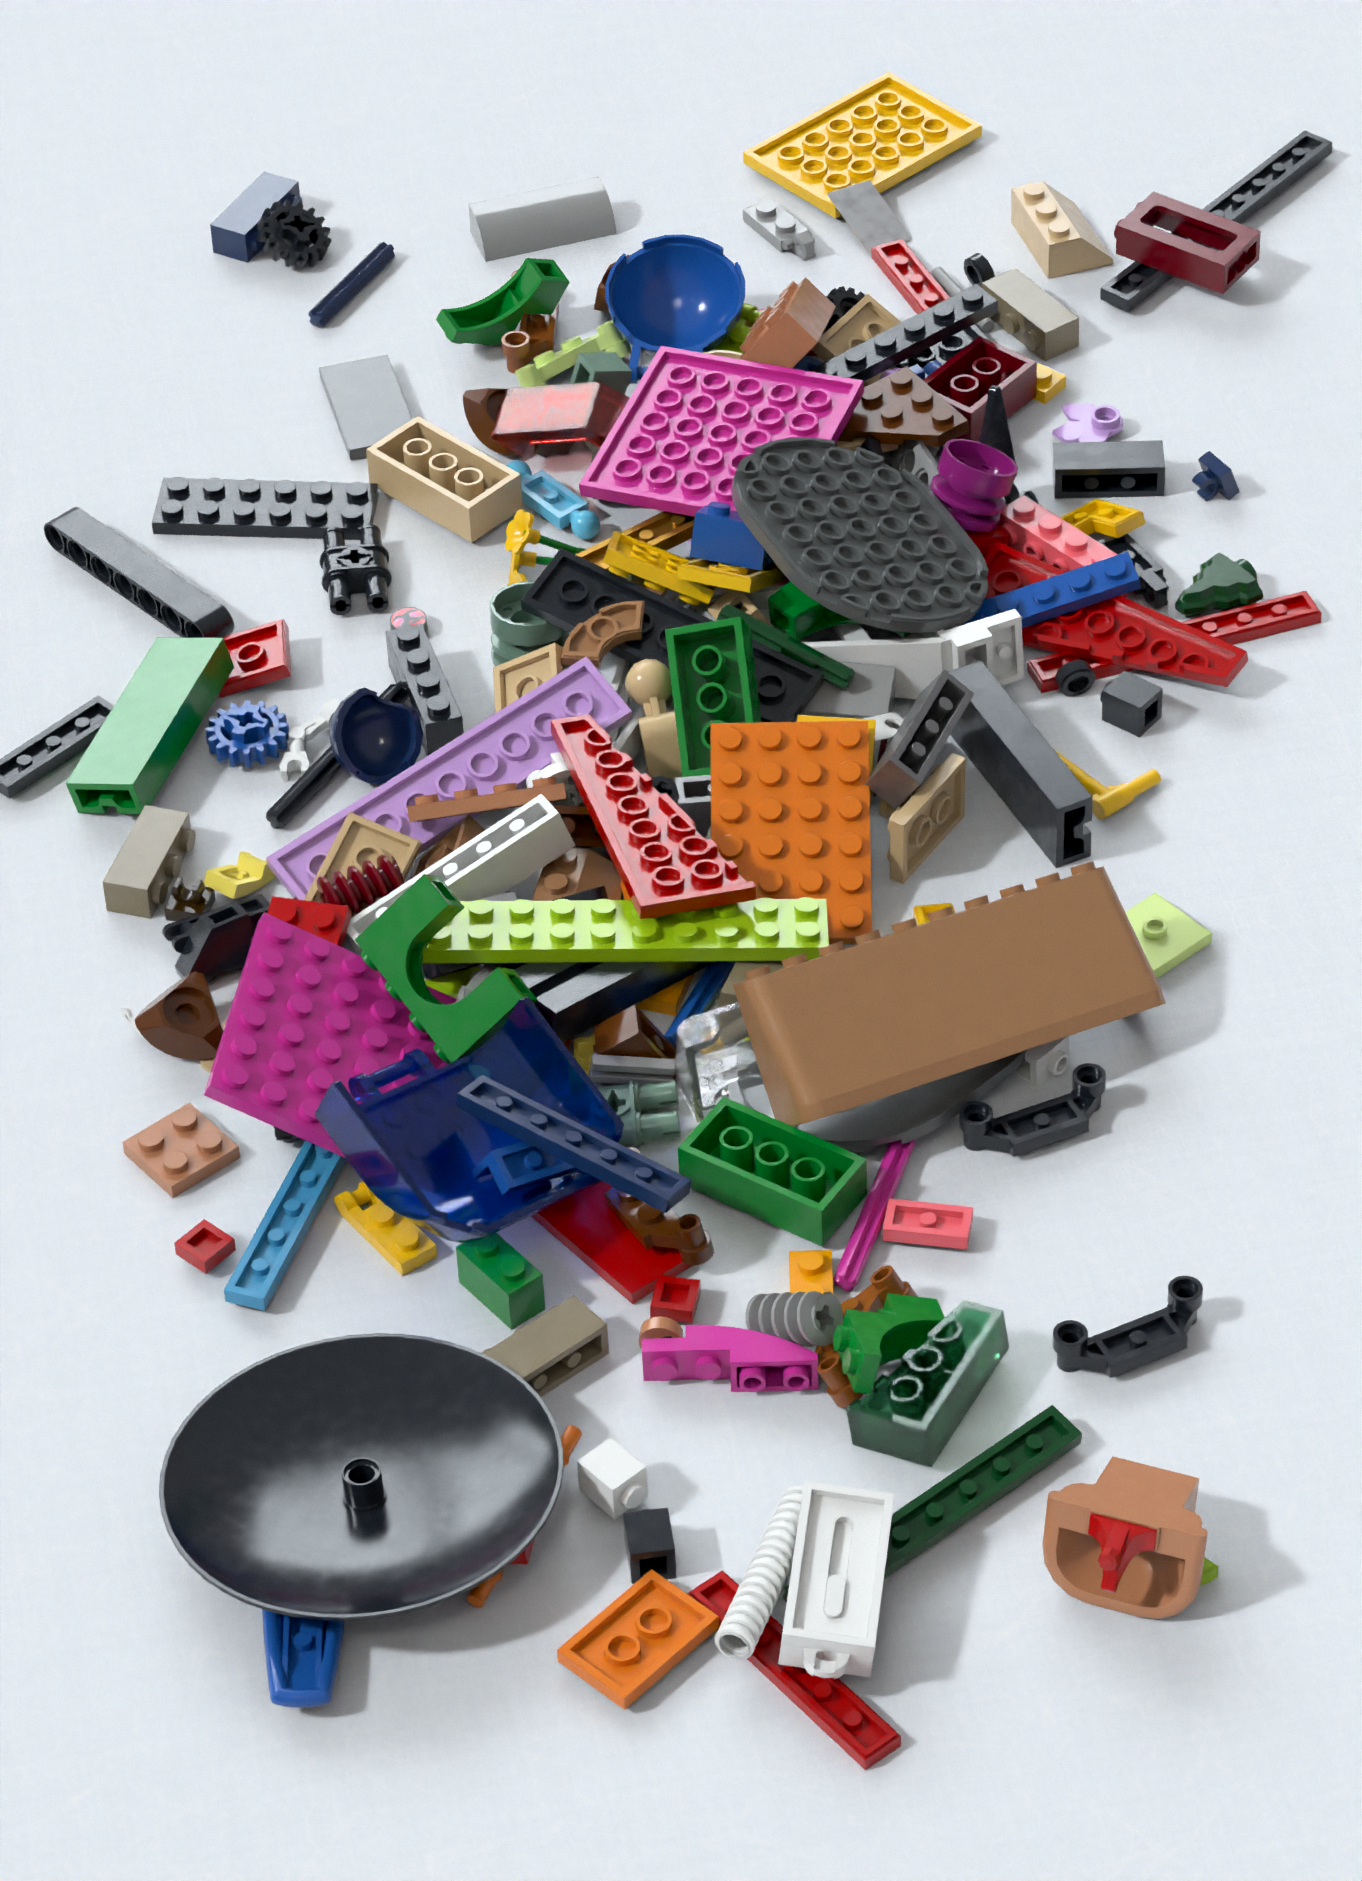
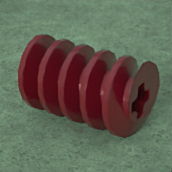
(360, 887)

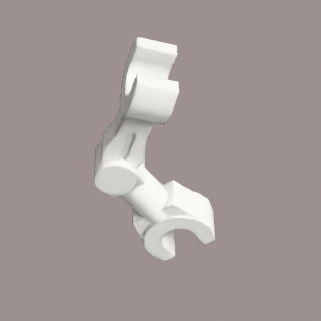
(299, 736)

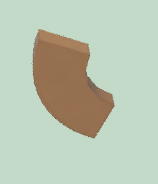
(604, 631)

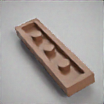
(469, 801)

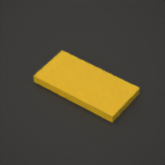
(729, 575)

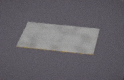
(868, 215)

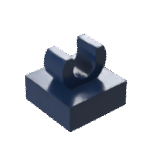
(1214, 478)

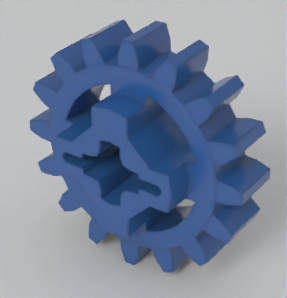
(247, 733)

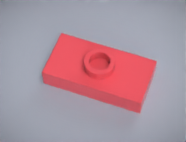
(928, 1224)

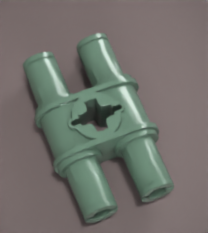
(632, 1099)

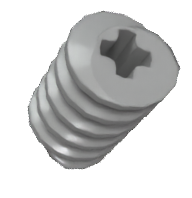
(796, 1317)

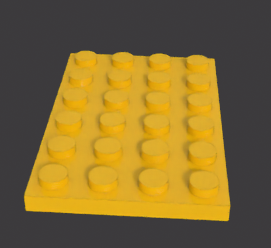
(870, 134)

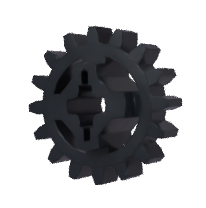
(293, 234)

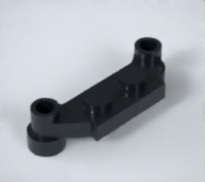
(1037, 1124)
(1135, 1341)

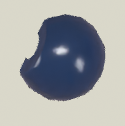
(374, 736)

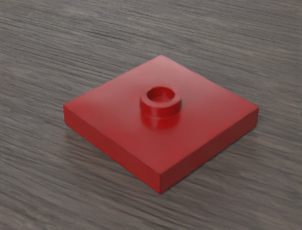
(258, 657)

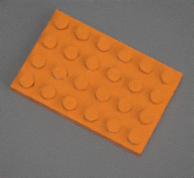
(797, 813)

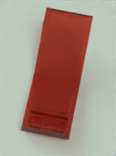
(557, 414)

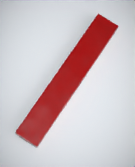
(823, 1700)

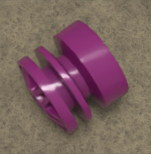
(973, 483)

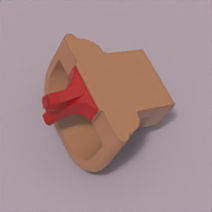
(1127, 1540)

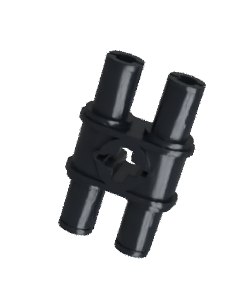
(355, 569)

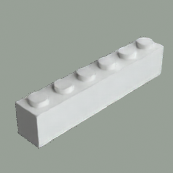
(489, 861)

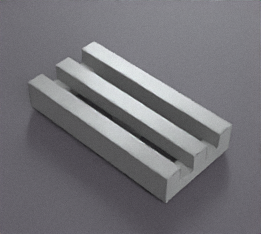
(629, 1068)

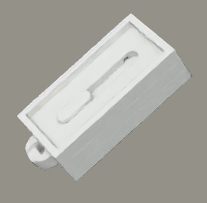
(836, 1580)

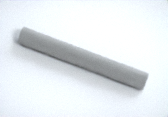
(952, 289)

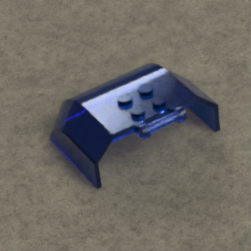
(421, 1148)

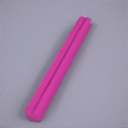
(872, 1215)

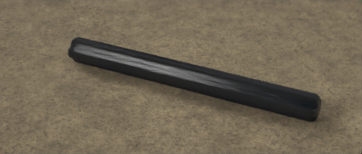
(318, 774)

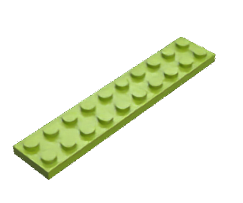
(615, 933)

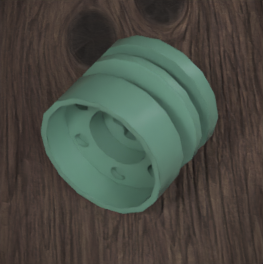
(516, 630)

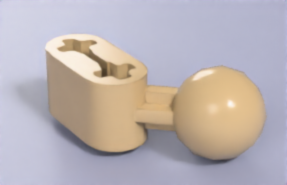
(650, 686)

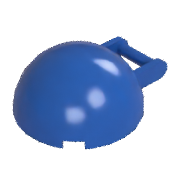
(674, 296)

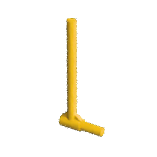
(1112, 798)

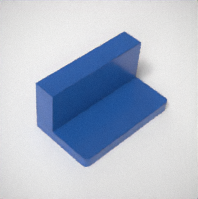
(520, 1167)

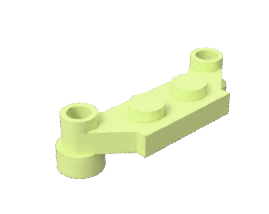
(550, 364)

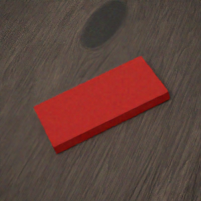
(606, 1245)

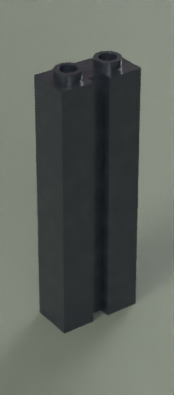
(1023, 768)
(587, 993)

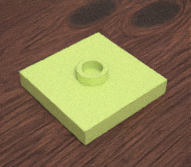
(1166, 933)

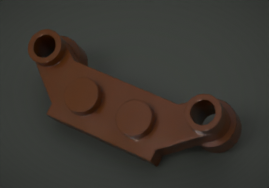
(660, 1228)

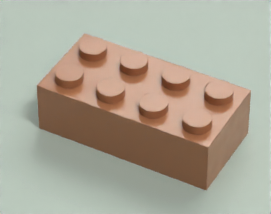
(790, 328)

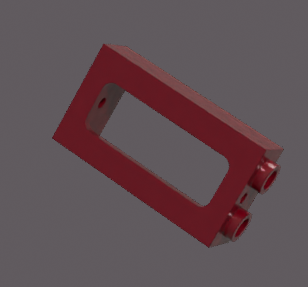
(1181, 257)

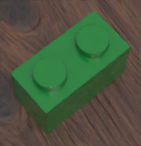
(501, 1279)

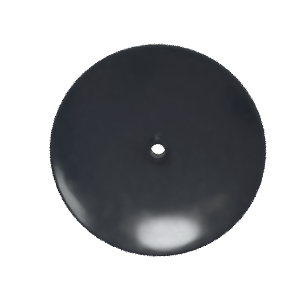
(361, 1477)

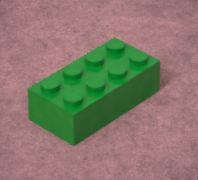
(710, 684)
(773, 1171)

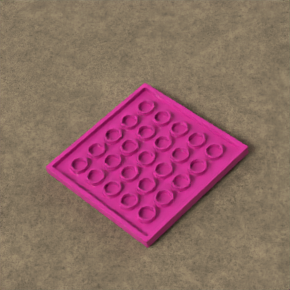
(698, 421)
(303, 1022)

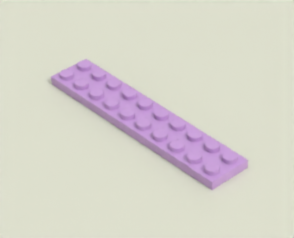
(489, 754)

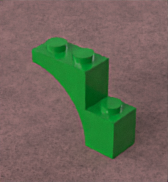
(531, 290)
(800, 615)
(877, 1338)

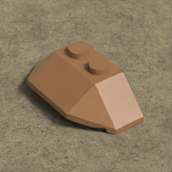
(577, 872)

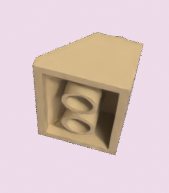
(1056, 231)

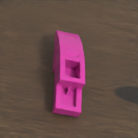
(744, 1356)

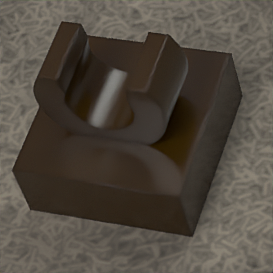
(188, 900)

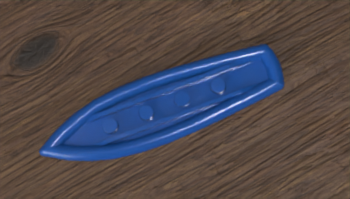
(301, 1659)

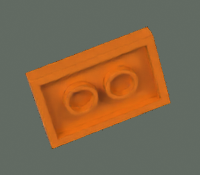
(638, 1639)

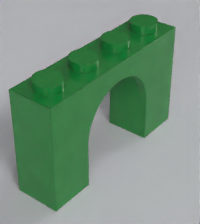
(396, 949)

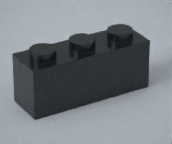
(1108, 469)

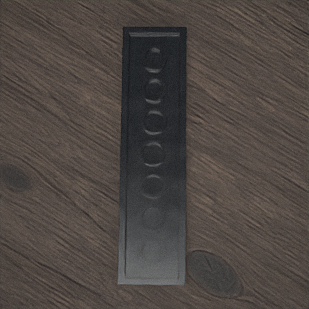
(576, 589)

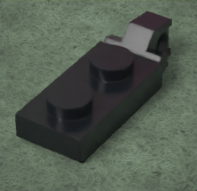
(1148, 570)

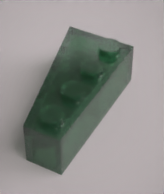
(933, 1388)

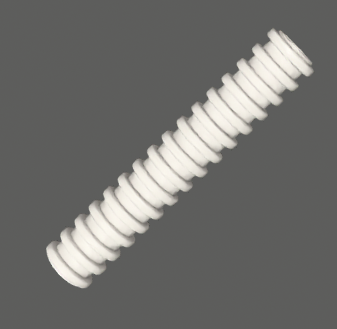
(762, 1581)

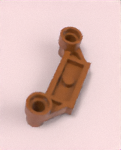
(534, 337)
(871, 1299)

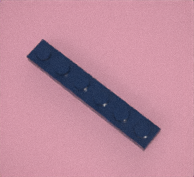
(573, 1143)

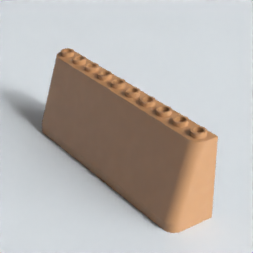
(944, 994)

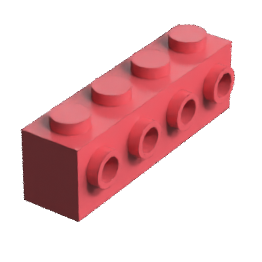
(1049, 537)

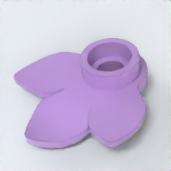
(1089, 423)

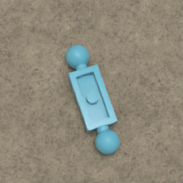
(556, 501)

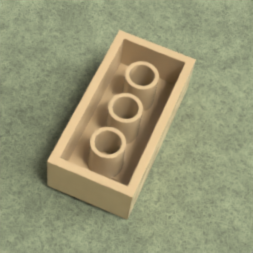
(444, 479)

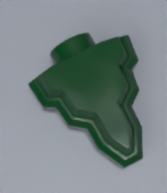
(1220, 586)

